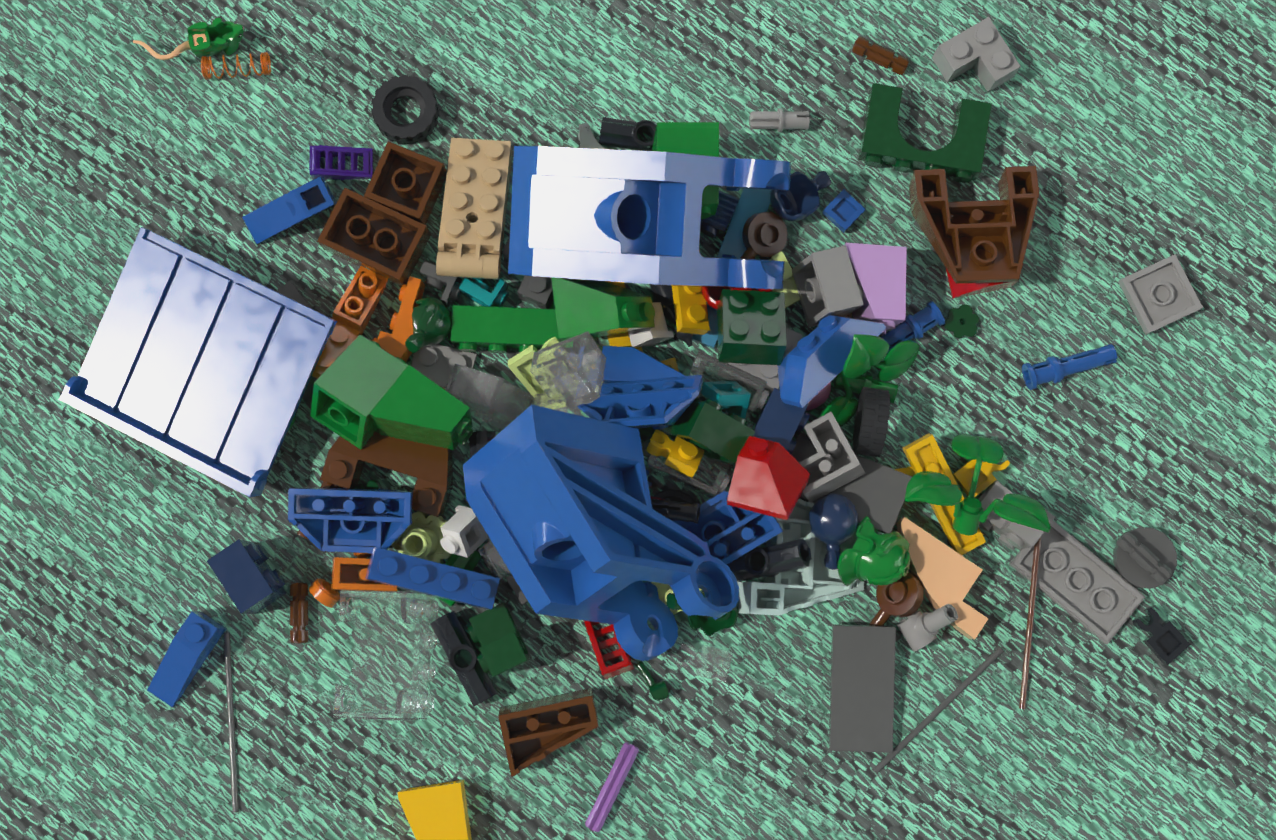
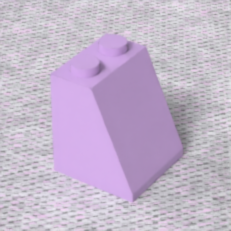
(882, 277)

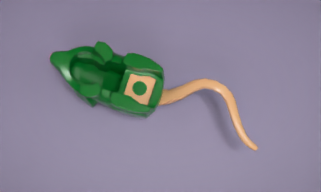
(206, 40)

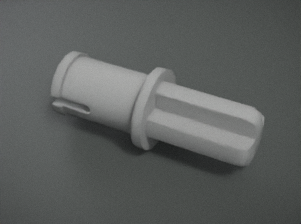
(779, 120)

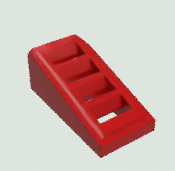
(615, 669)

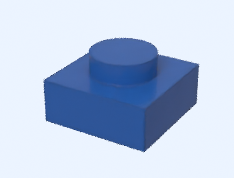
(843, 211)

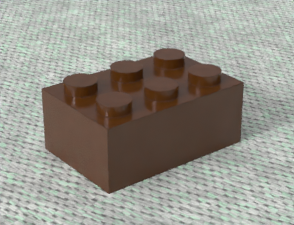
(374, 237)

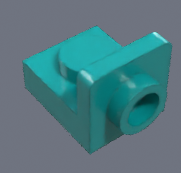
(480, 292)
(729, 395)

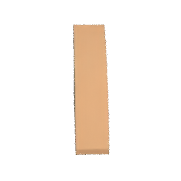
(944, 576)

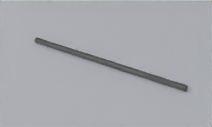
(939, 709)
(231, 727)

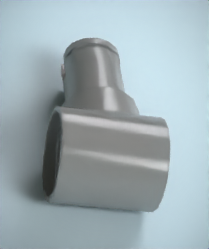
(922, 628)

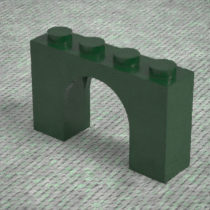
(885, 145)

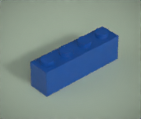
(432, 578)

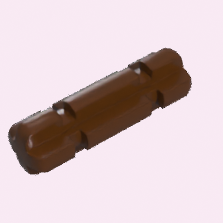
(880, 55)
(299, 613)

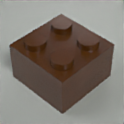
(407, 182)

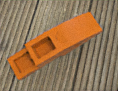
(352, 315)
(402, 321)

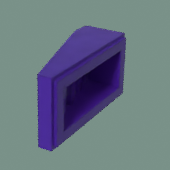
(340, 152)

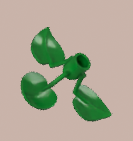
(868, 352)
(938, 490)

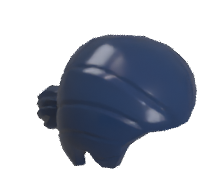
(801, 198)
(833, 522)

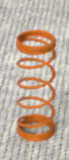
(206, 63)

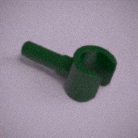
(658, 690)

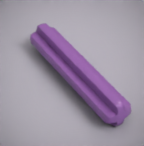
(612, 787)

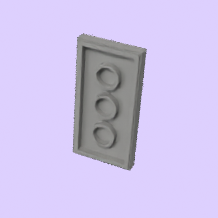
(1080, 583)

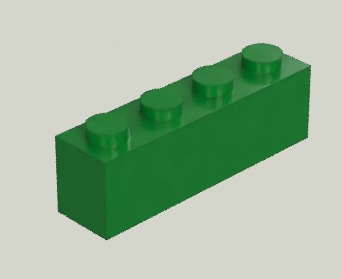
(502, 328)

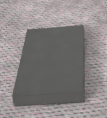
(875, 494)
(862, 688)

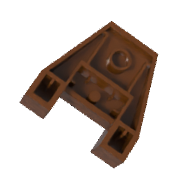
(977, 237)
(426, 462)

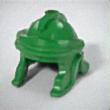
(874, 557)

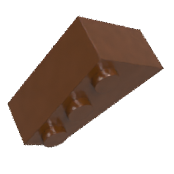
(544, 725)

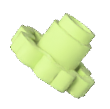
(423, 538)

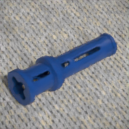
(915, 325)
(1056, 369)

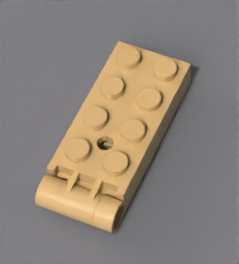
(478, 194)

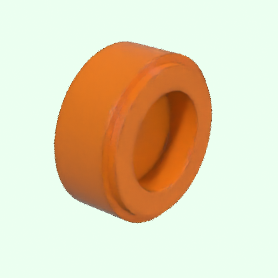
(322, 592)

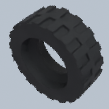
(395, 89)
(871, 422)

